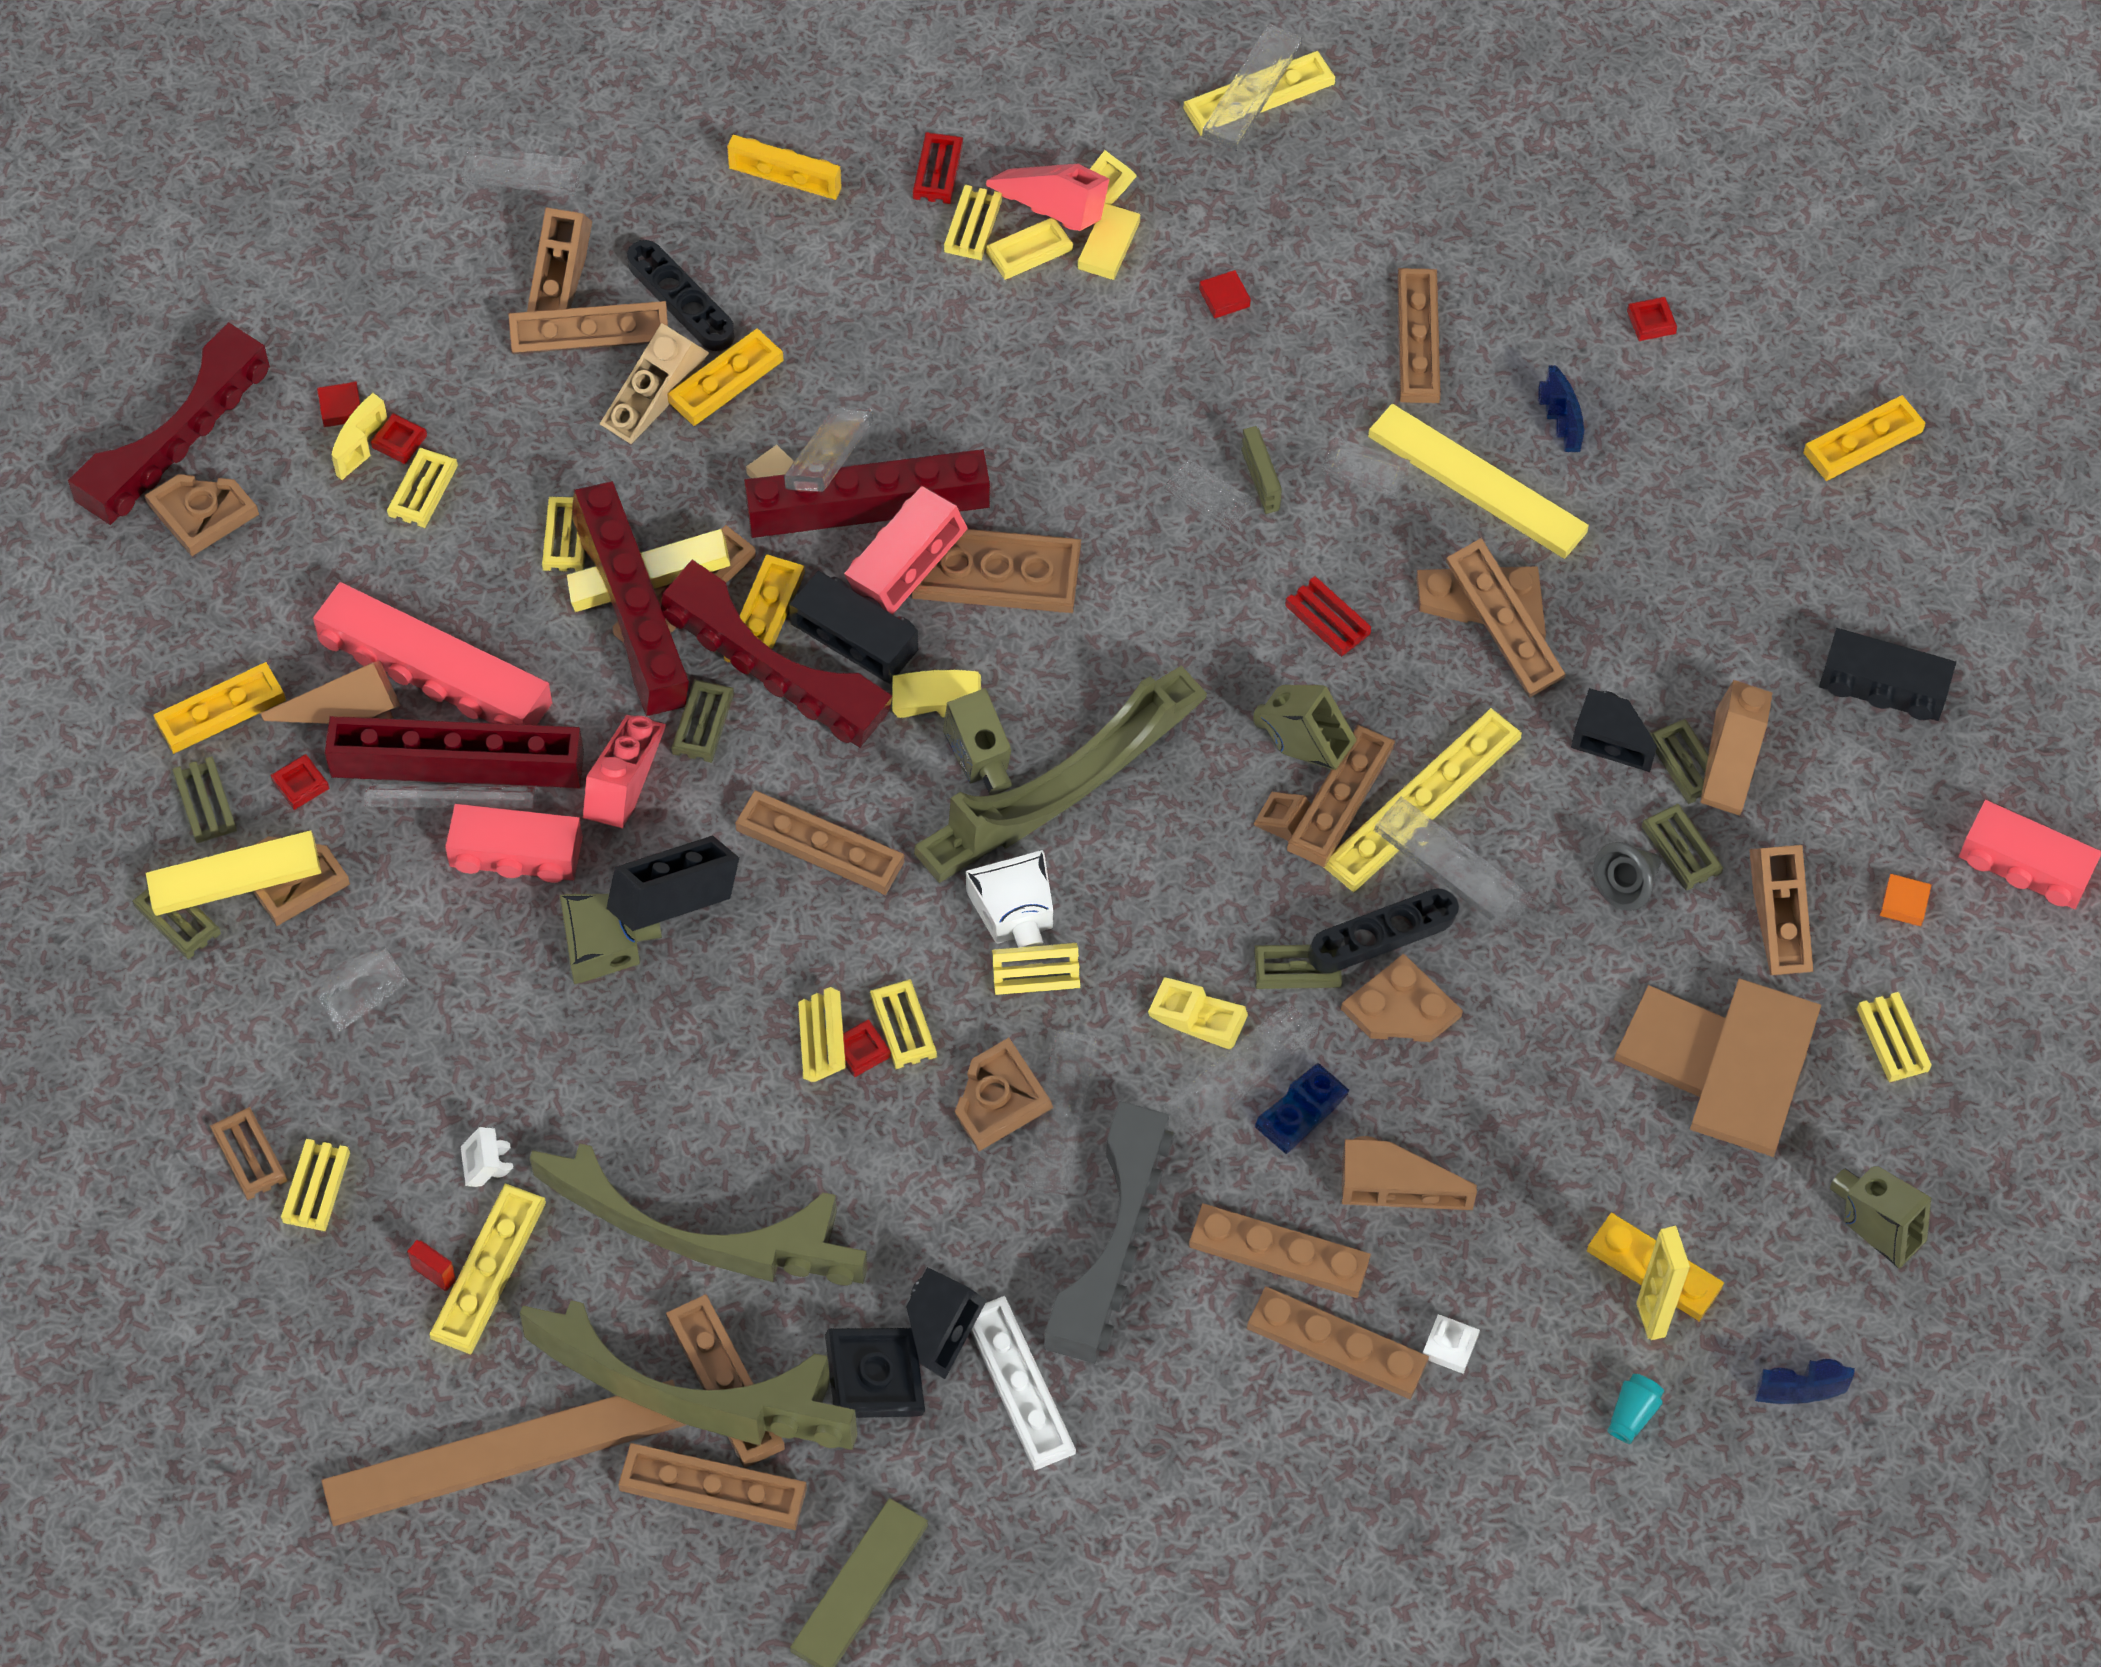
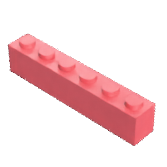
(430, 659)

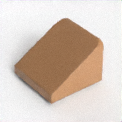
(1282, 814)

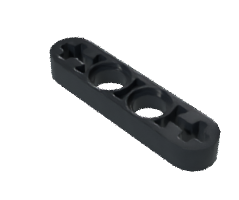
(678, 297)
(1380, 926)

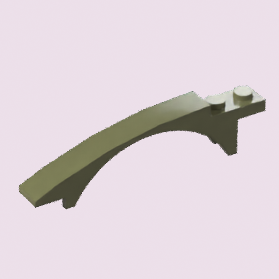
(1002, 819)
(796, 1243)
(784, 1405)

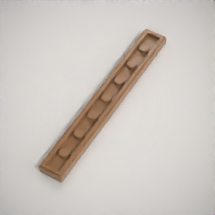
(490, 1457)

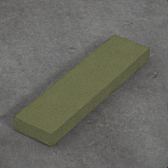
(859, 1585)

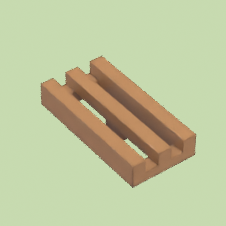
(263, 1182)

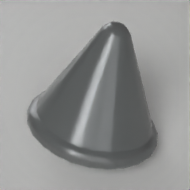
(1631, 866)

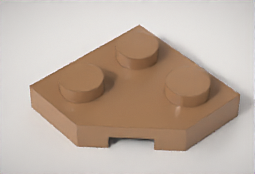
(201, 510)
(296, 896)
(1401, 1004)
(999, 1095)

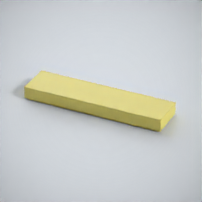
(1301, 78)
(661, 563)
(233, 873)
(487, 1269)
(1663, 1283)

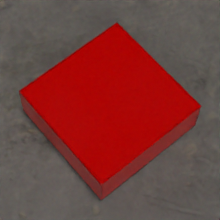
(1224, 294)
(1652, 318)
(338, 403)
(399, 438)
(300, 781)
(864, 1048)
(431, 1265)

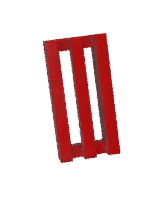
(934, 192)
(1295, 605)

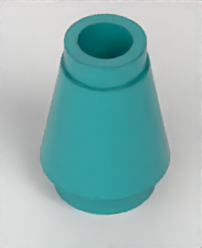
(1635, 1407)

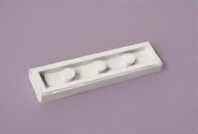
(1021, 1385)

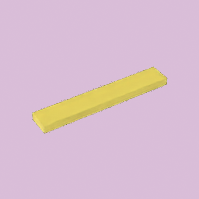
(1478, 481)
(1429, 792)

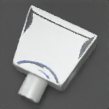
(1013, 898)

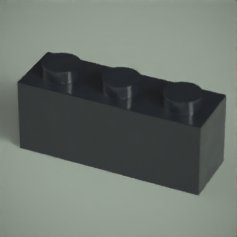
(854, 626)
(1887, 675)
(672, 883)

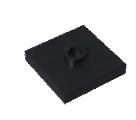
(875, 1371)

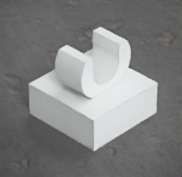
(481, 1157)
(1451, 1343)

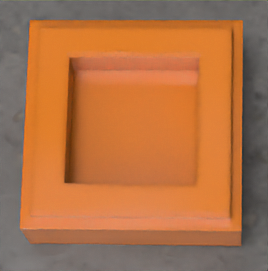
(1905, 900)

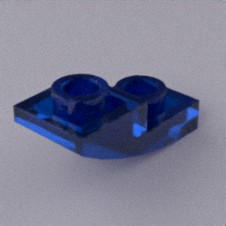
(1564, 407)
(1302, 1108)
(1820, 1382)

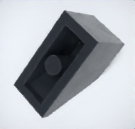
(1613, 731)
(941, 1319)

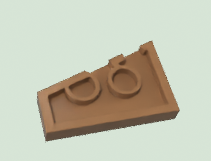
(1444, 597)

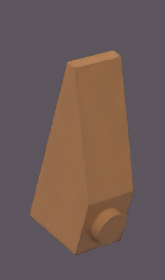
(559, 259)
(356, 694)
(1735, 746)
(1782, 907)
(1394, 1177)

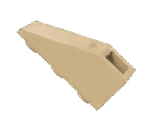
(644, 395)

